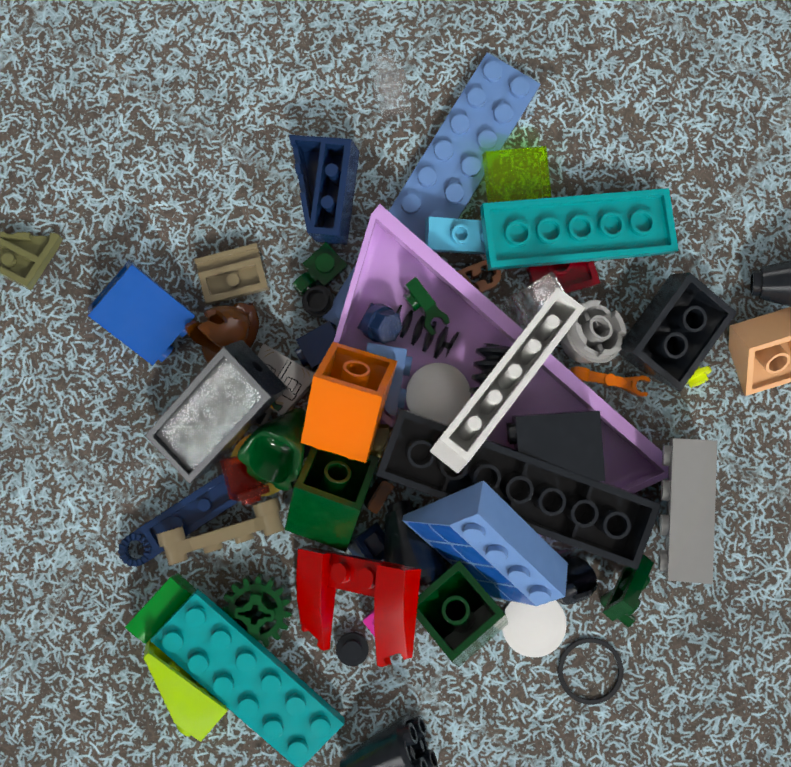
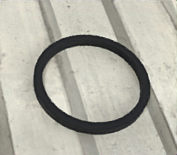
(620, 671)

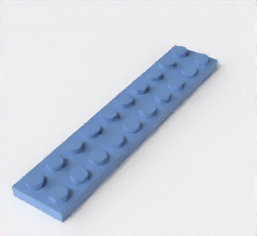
(454, 159)

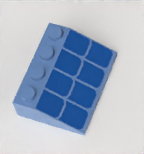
(492, 545)

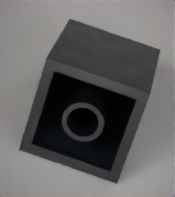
(562, 439)

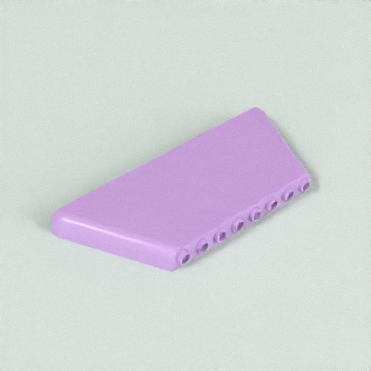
(394, 257)

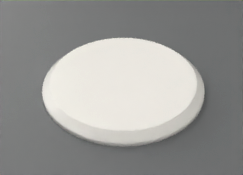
(437, 392)
(534, 629)

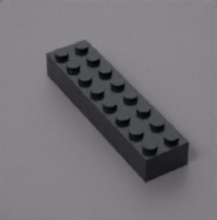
(544, 495)

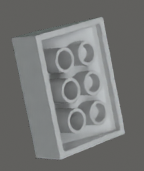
(690, 510)

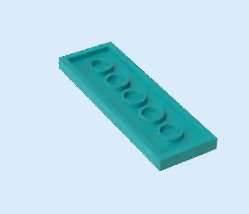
(578, 228)
(248, 679)

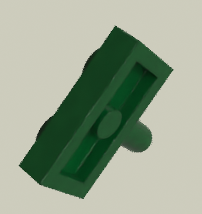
(623, 598)

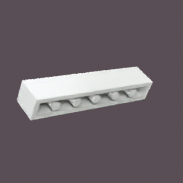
(506, 381)

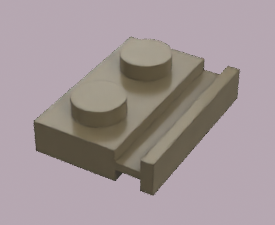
(231, 274)

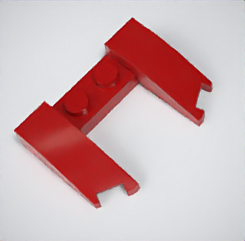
(391, 585)

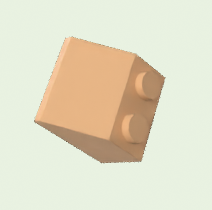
(762, 351)

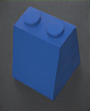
(140, 313)

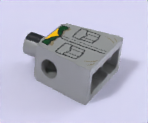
(292, 374)

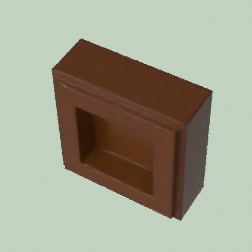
(378, 494)

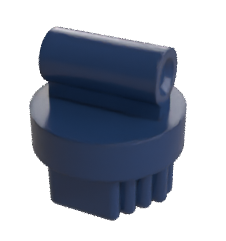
(380, 323)

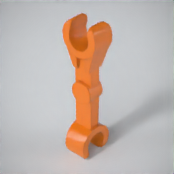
(625, 383)

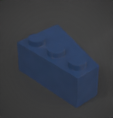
(327, 185)

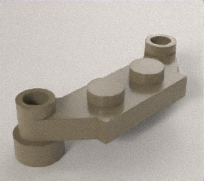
(177, 545)

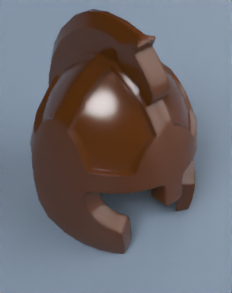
(224, 327)

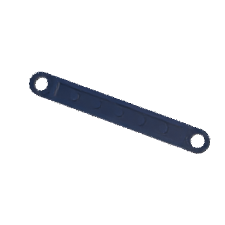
(189, 512)

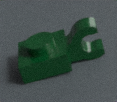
(321, 267)
(419, 298)

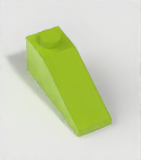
(188, 702)

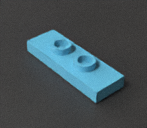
(454, 235)

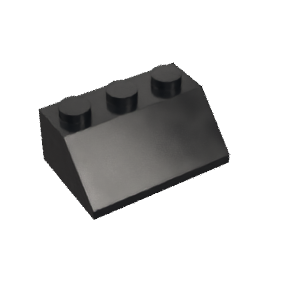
(677, 330)

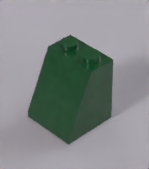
(329, 497)
(459, 614)

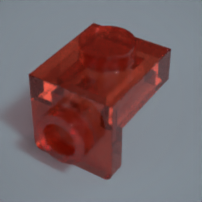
(240, 484)

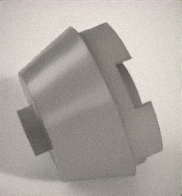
(594, 335)

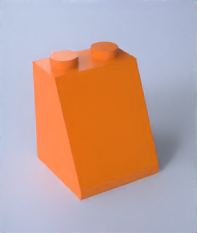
(347, 401)

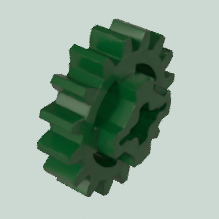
(270, 610)

